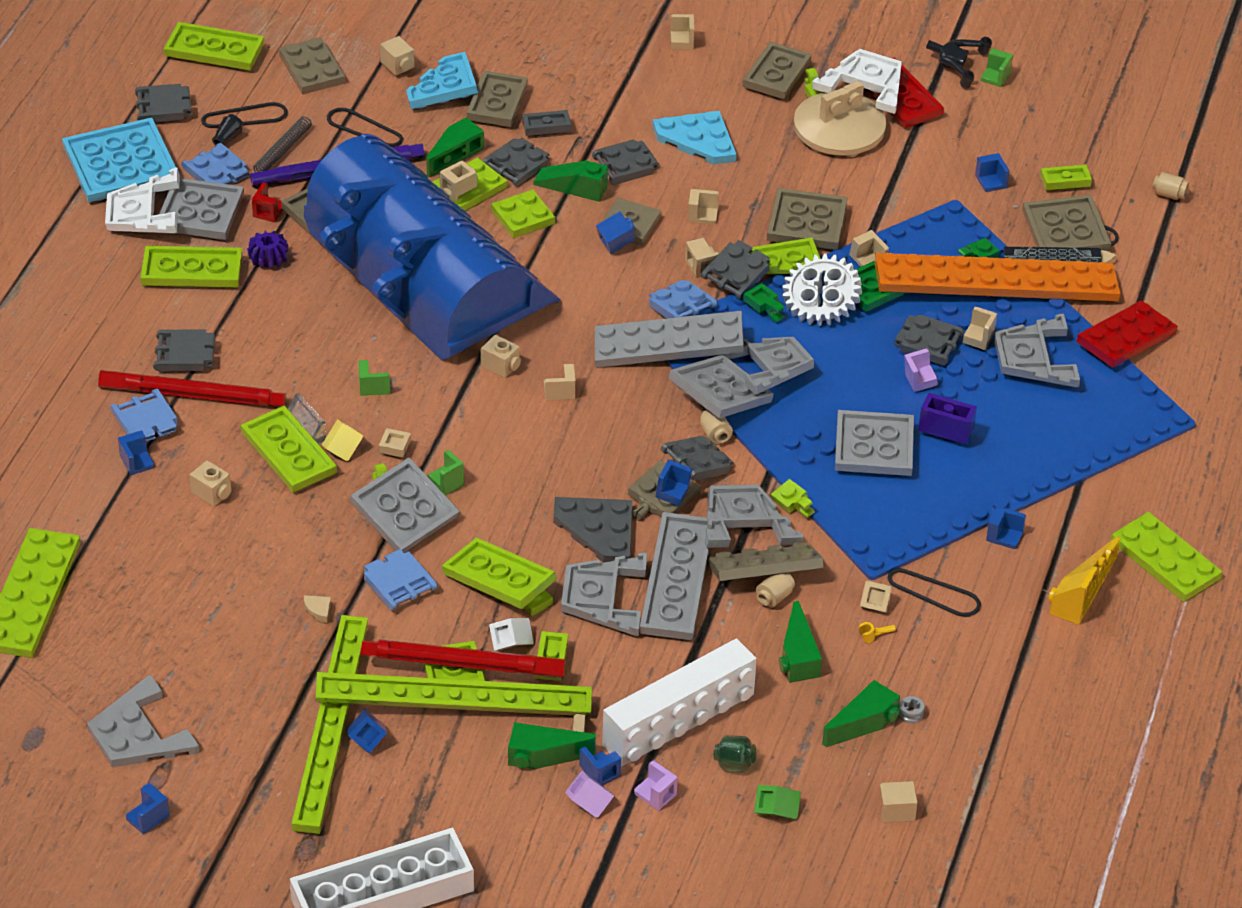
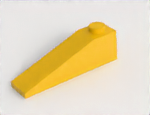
(1081, 585)

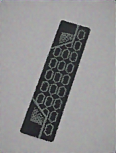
(1054, 253)

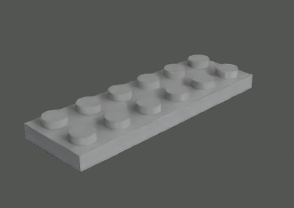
(669, 339)
(676, 577)

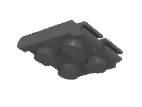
(163, 102)
(518, 159)
(627, 160)
(737, 267)
(928, 333)
(184, 350)
(699, 455)

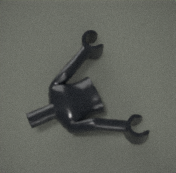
(954, 57)

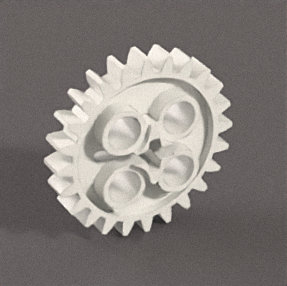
(801, 288)

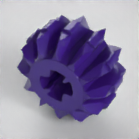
(268, 249)

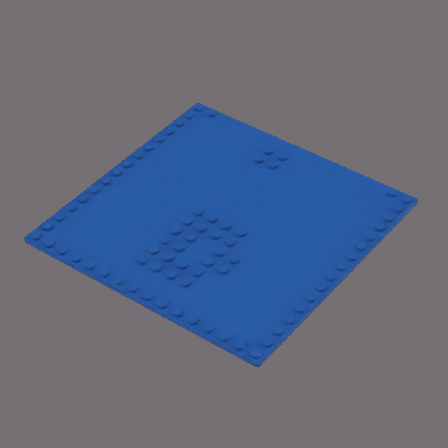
(1026, 434)

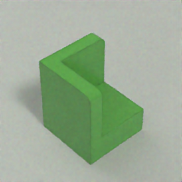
(997, 68)
(372, 383)
(450, 475)
(777, 801)

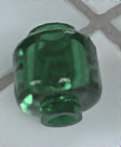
(735, 753)

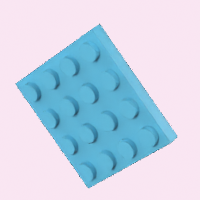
(117, 157)

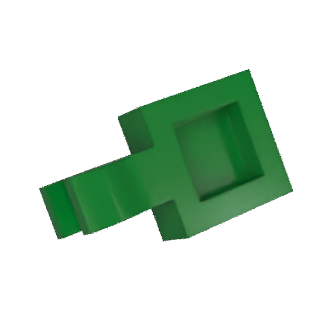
(980, 248)
(762, 299)

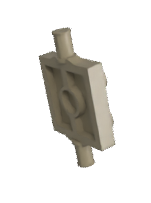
(645, 491)

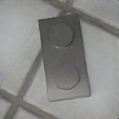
(546, 122)

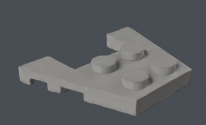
(1025, 355)
(778, 358)
(744, 507)
(591, 592)
(128, 736)

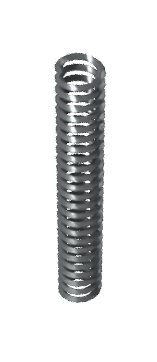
(279, 143)

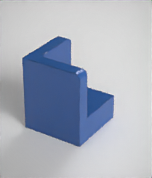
(992, 172)
(134, 453)
(673, 482)
(1006, 527)
(367, 730)
(600, 766)
(151, 810)

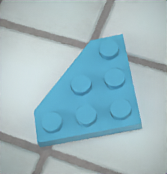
(446, 82)
(697, 134)

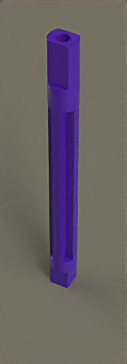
(306, 169)

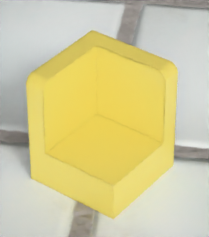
(342, 440)

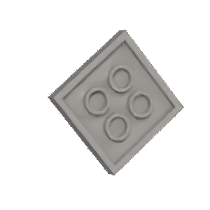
(204, 207)
(718, 386)
(874, 442)
(404, 505)

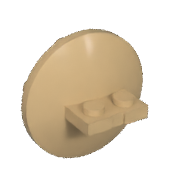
(840, 122)

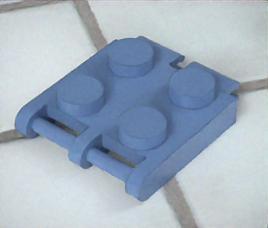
(217, 166)
(680, 300)
(150, 416)
(398, 578)

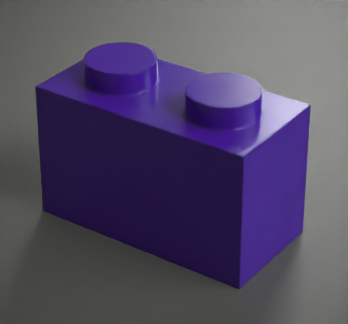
(947, 418)

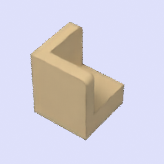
(682, 31)
(703, 206)
(866, 246)
(981, 328)
(561, 387)
(898, 801)

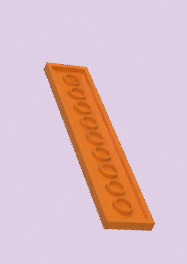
(996, 277)

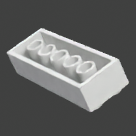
(679, 702)
(394, 877)

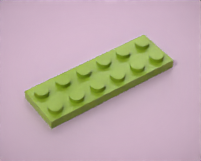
(34, 589)

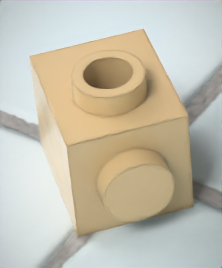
(397, 55)
(500, 356)
(210, 483)

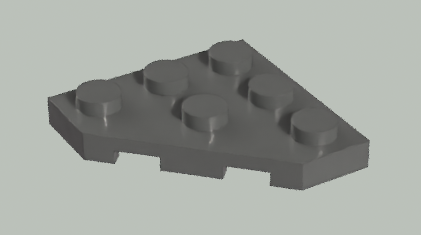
(597, 524)

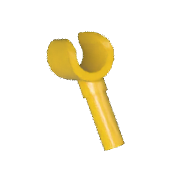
(869, 632)

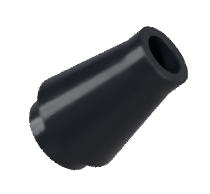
(228, 129)

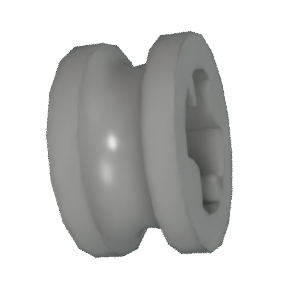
(911, 716)

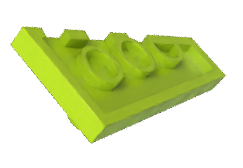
(786, 254)

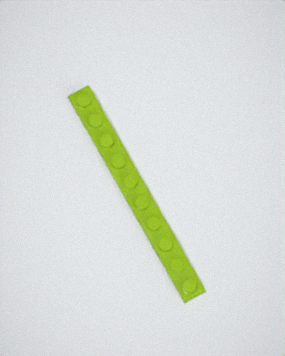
(453, 694)
(328, 731)

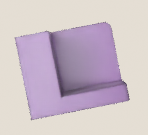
(919, 370)
(658, 787)
(589, 794)

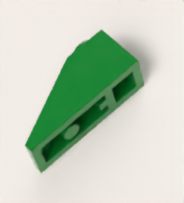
(455, 145)
(577, 178)
(800, 653)
(863, 715)
(546, 746)

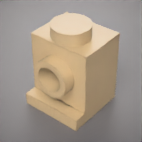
(458, 180)
(699, 255)

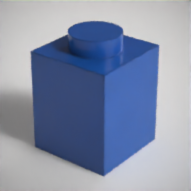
(616, 232)

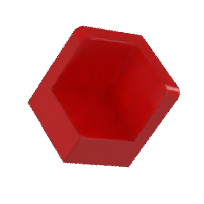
(264, 206)

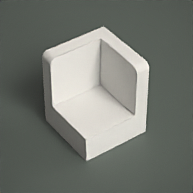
(511, 633)

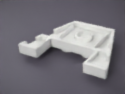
(872, 70)
(133, 206)

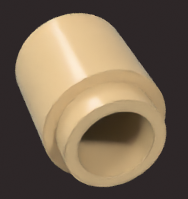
(1170, 186)
(716, 429)
(775, 589)

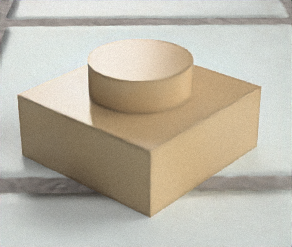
(394, 442)
(876, 596)

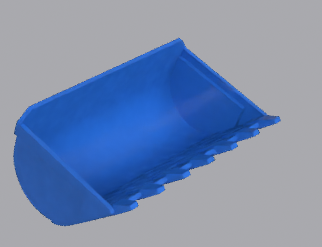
(417, 248)

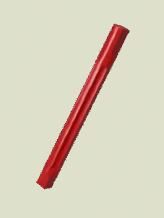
(191, 388)
(464, 658)

